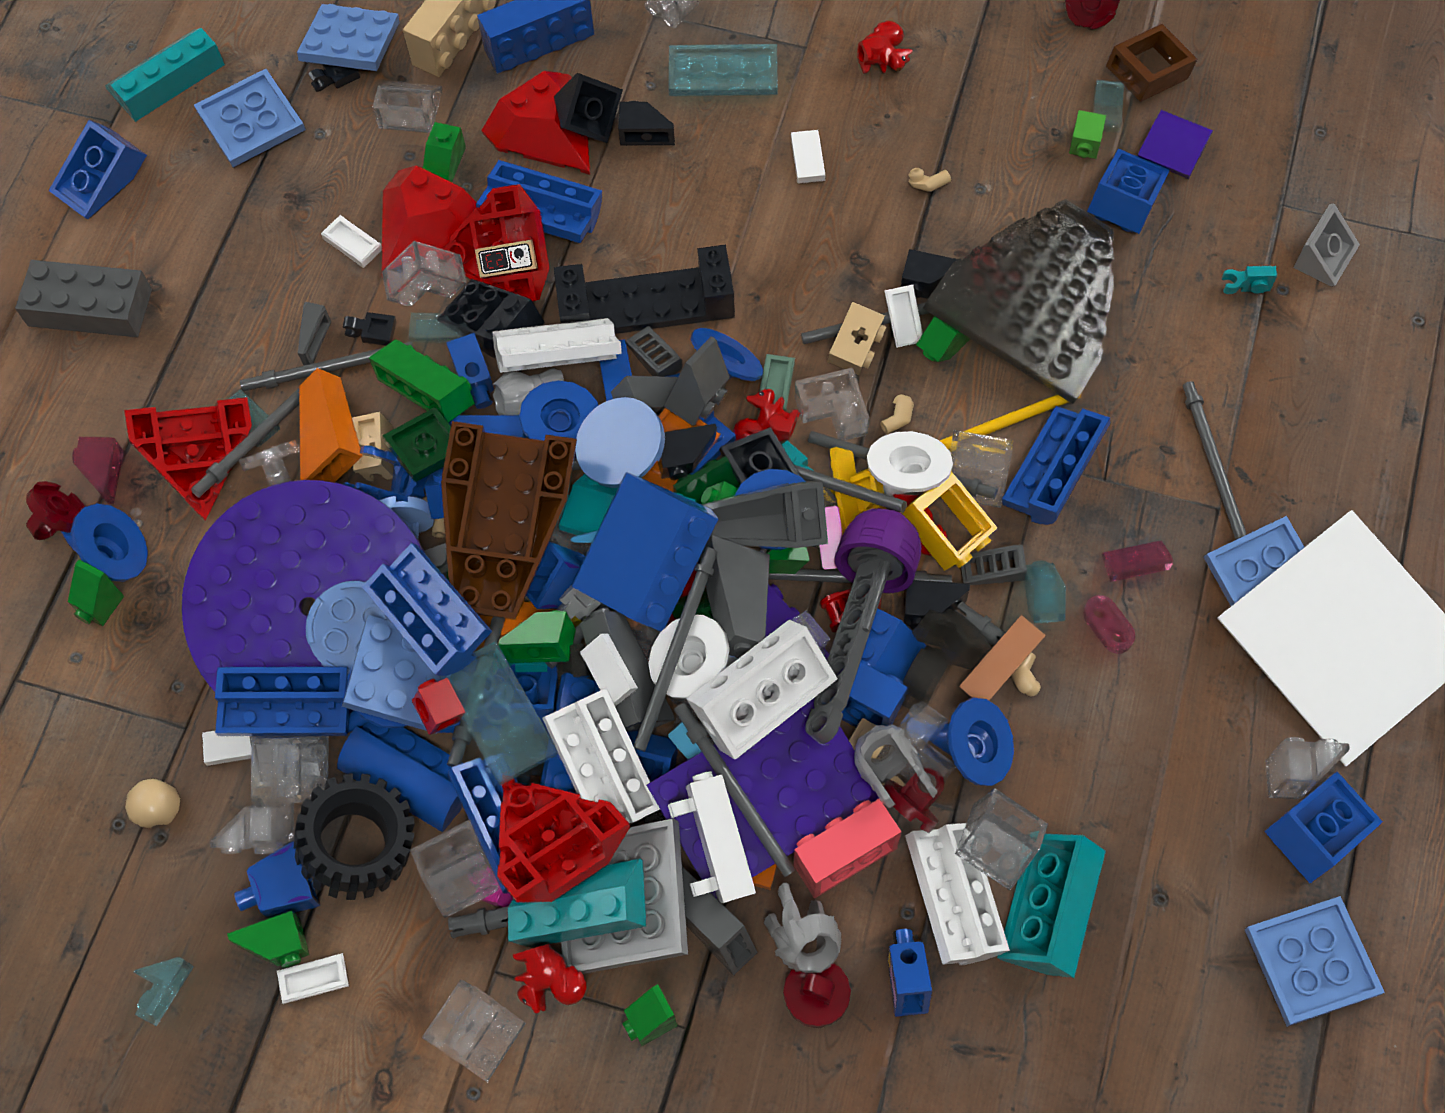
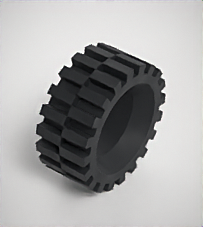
(353, 799)

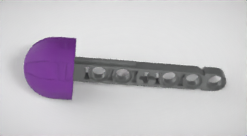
(878, 557)

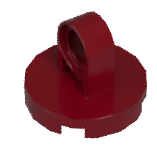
(1091, 12)
(51, 510)
(914, 802)
(817, 997)

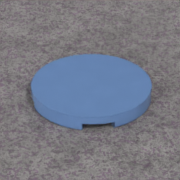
(619, 439)
(338, 622)

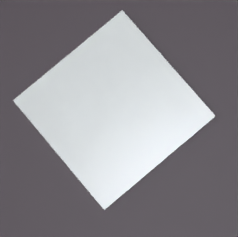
(1344, 635)

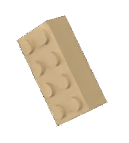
(441, 31)

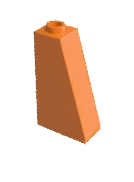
(326, 429)

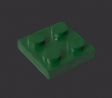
(420, 443)

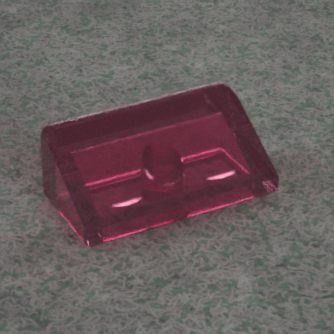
(1137, 560)

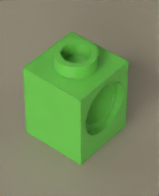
(1087, 134)

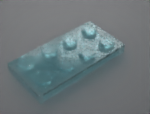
(723, 70)
(501, 715)

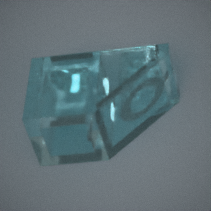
(1045, 592)

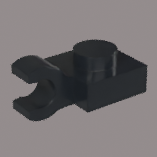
(332, 75)
(373, 329)

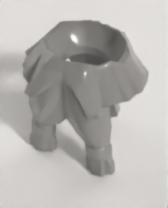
(515, 386)
(880, 770)
(799, 931)

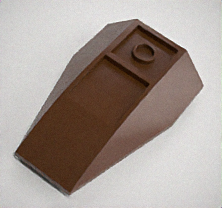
(501, 512)

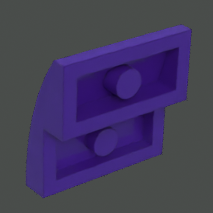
(1175, 143)

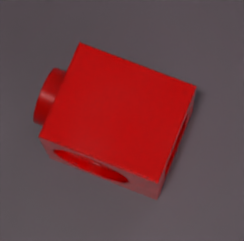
(437, 705)

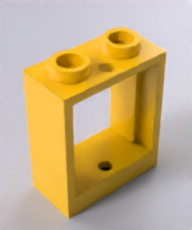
(965, 509)

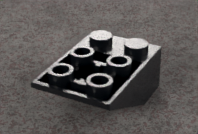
(488, 310)

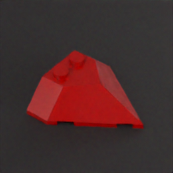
(530, 125)
(421, 210)
(504, 218)
(188, 442)
(553, 840)

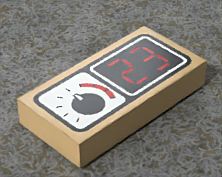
(506, 258)

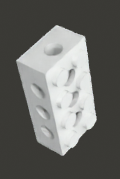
(762, 689)

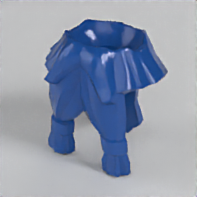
(402, 483)

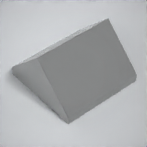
(1328, 248)

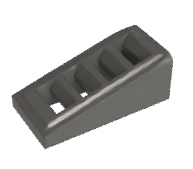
(313, 330)
(669, 367)
(1001, 554)

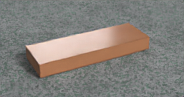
(1002, 660)

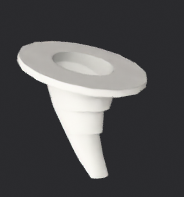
(909, 462)
(701, 658)

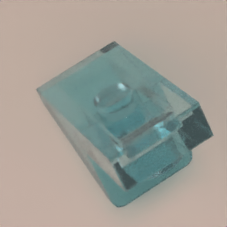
(167, 981)

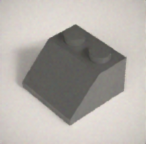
(700, 384)

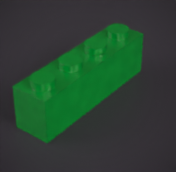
(422, 379)

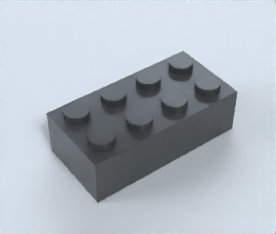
(84, 298)

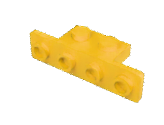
(844, 469)

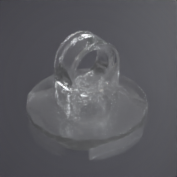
(272, 461)

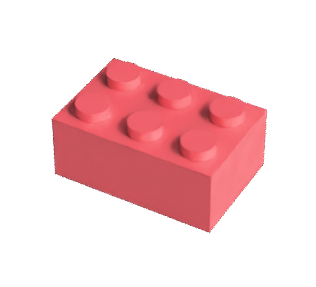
(846, 847)

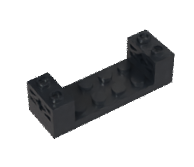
(652, 298)

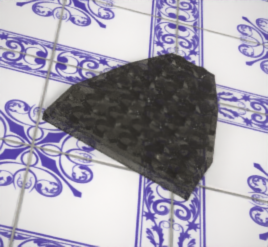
(1036, 296)

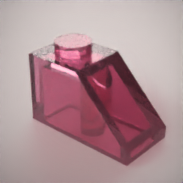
(100, 463)

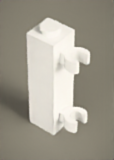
(719, 838)

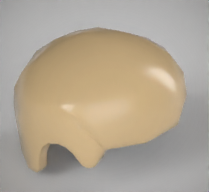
(152, 803)

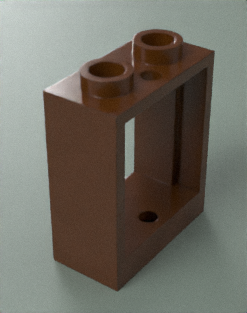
(1145, 84)

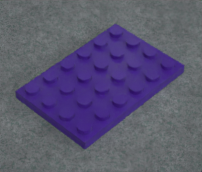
(788, 781)

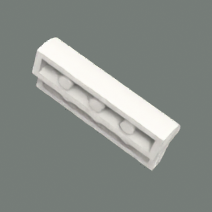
(555, 345)
(601, 755)
(956, 898)

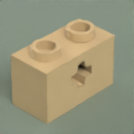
(858, 322)

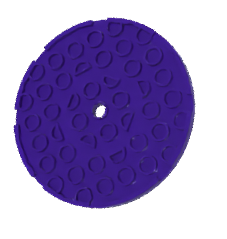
(268, 557)

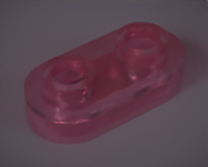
(1111, 624)

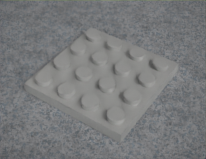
(664, 905)

